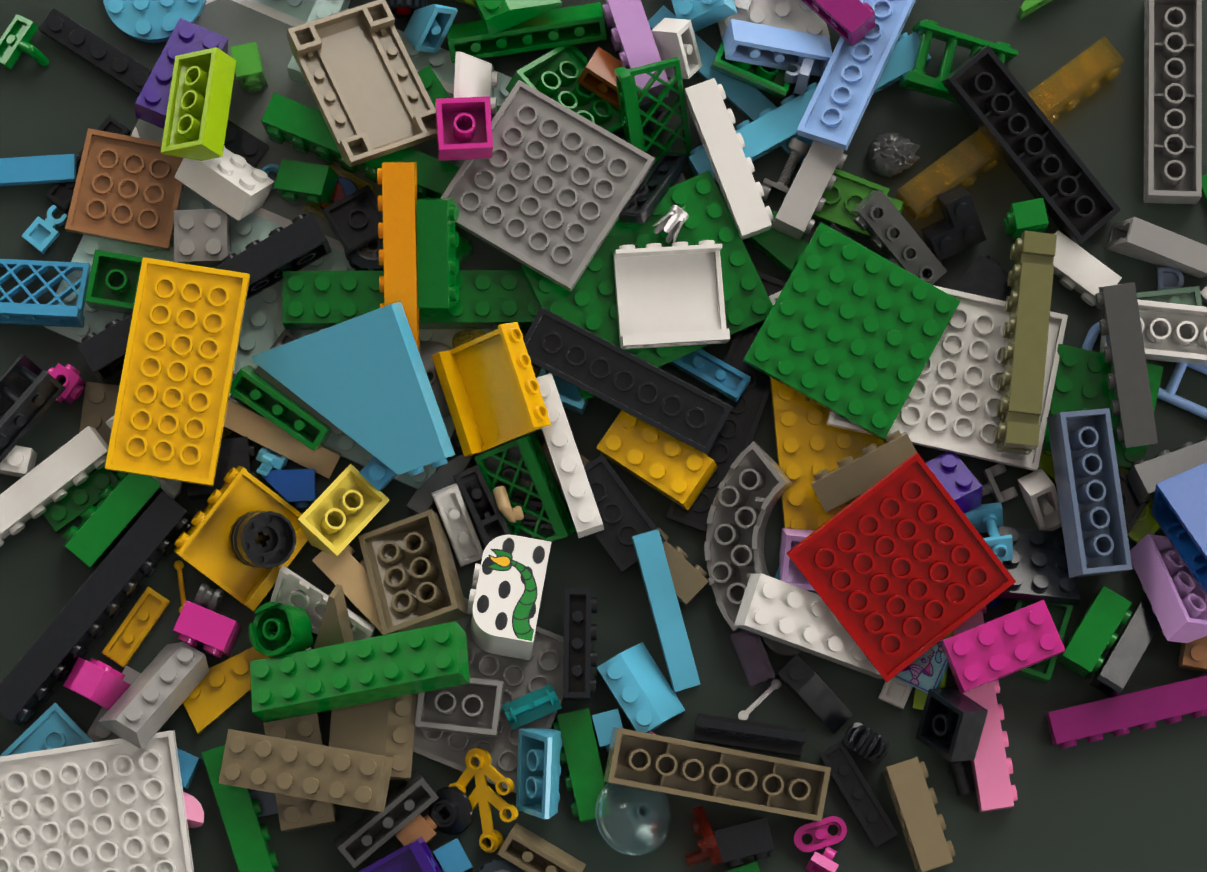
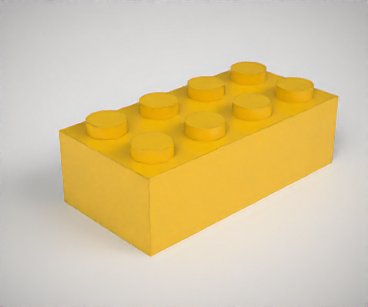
(657, 459)

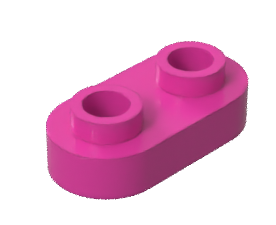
(819, 834)

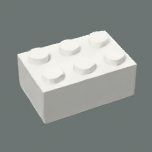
(227, 183)

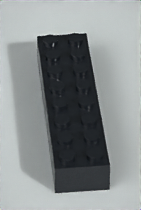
(1030, 145)

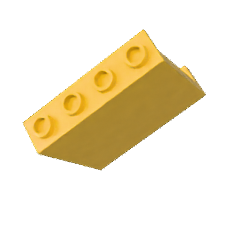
(491, 390)
(208, 545)

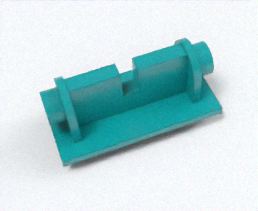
(532, 706)

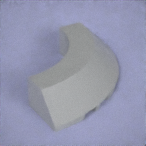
(739, 525)

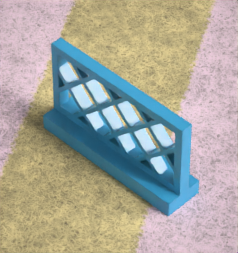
(44, 314)

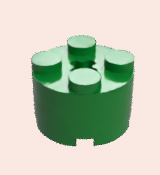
(280, 629)

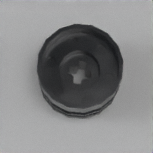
(276, 543)

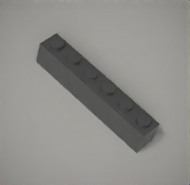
(1127, 365)

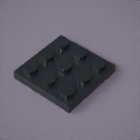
(1039, 568)

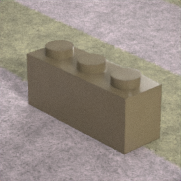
(536, 854)

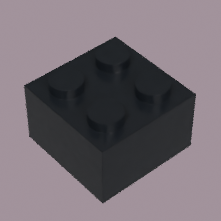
(951, 724)

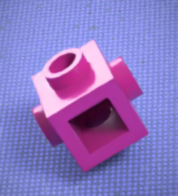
(74, 383)

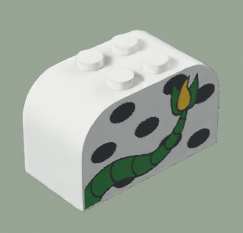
(508, 595)

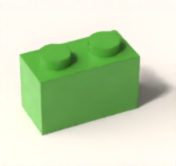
(249, 67)

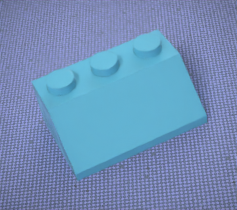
(640, 689)
(538, 772)

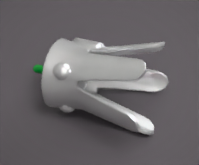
(672, 222)

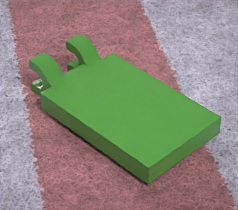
(844, 196)

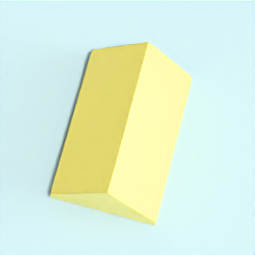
(341, 512)

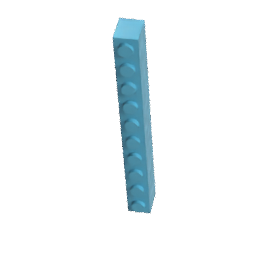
(781, 124)

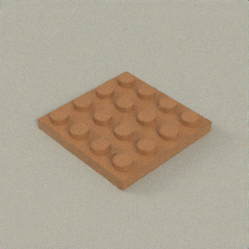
(125, 191)

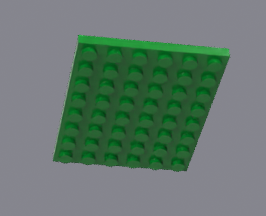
(594, 296)

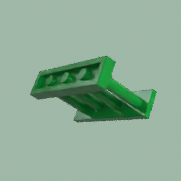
(918, 80)

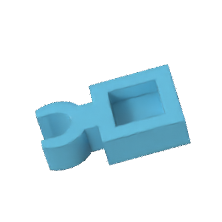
(42, 232)

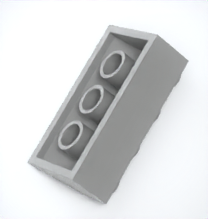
(156, 693)

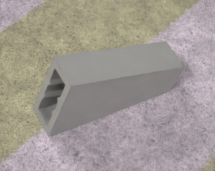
(1158, 246)

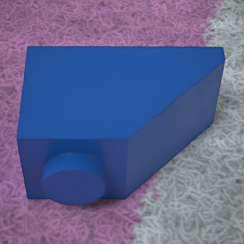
(294, 486)

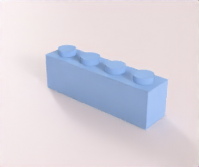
(774, 46)

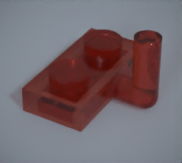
(708, 844)

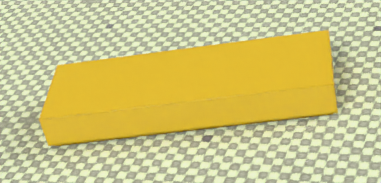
(136, 627)

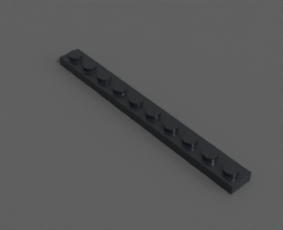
(133, 74)

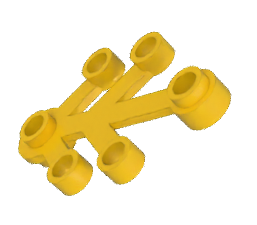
(485, 795)

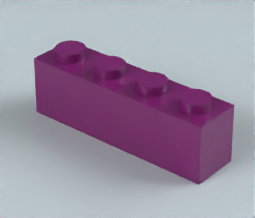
(847, 17)

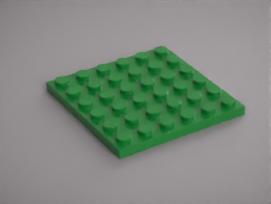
(851, 331)

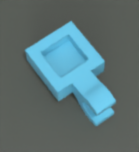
(270, 461)

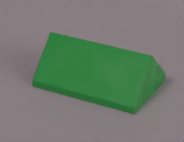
(760, 77)

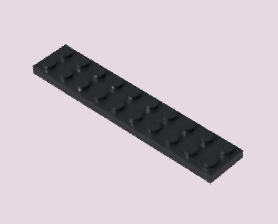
(740, 424)

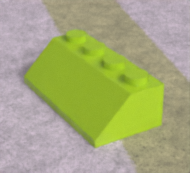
(199, 105)

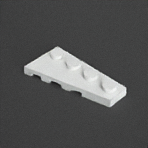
(296, 591)

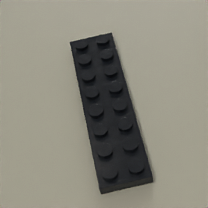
(625, 381)

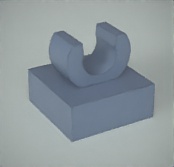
(799, 75)

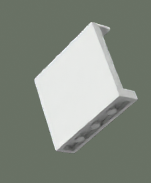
(670, 295)

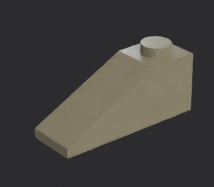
(335, 622)

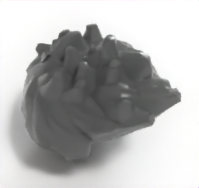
(891, 154)

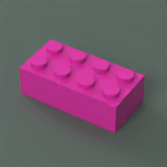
(1002, 646)

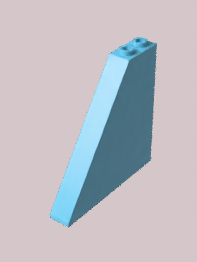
(368, 385)

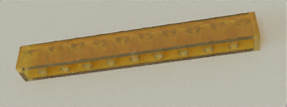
(976, 152)

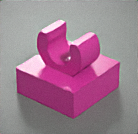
(822, 862)

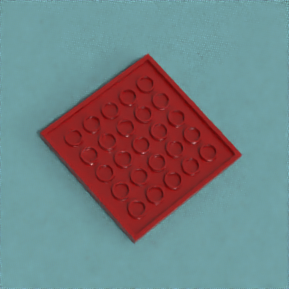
(901, 567)

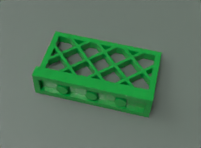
(630, 111)
(542, 480)

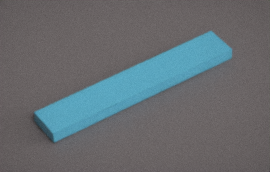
(666, 610)

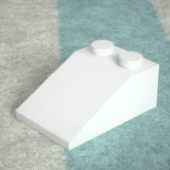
(474, 78)

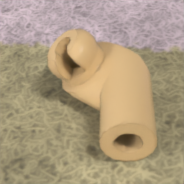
(504, 505)

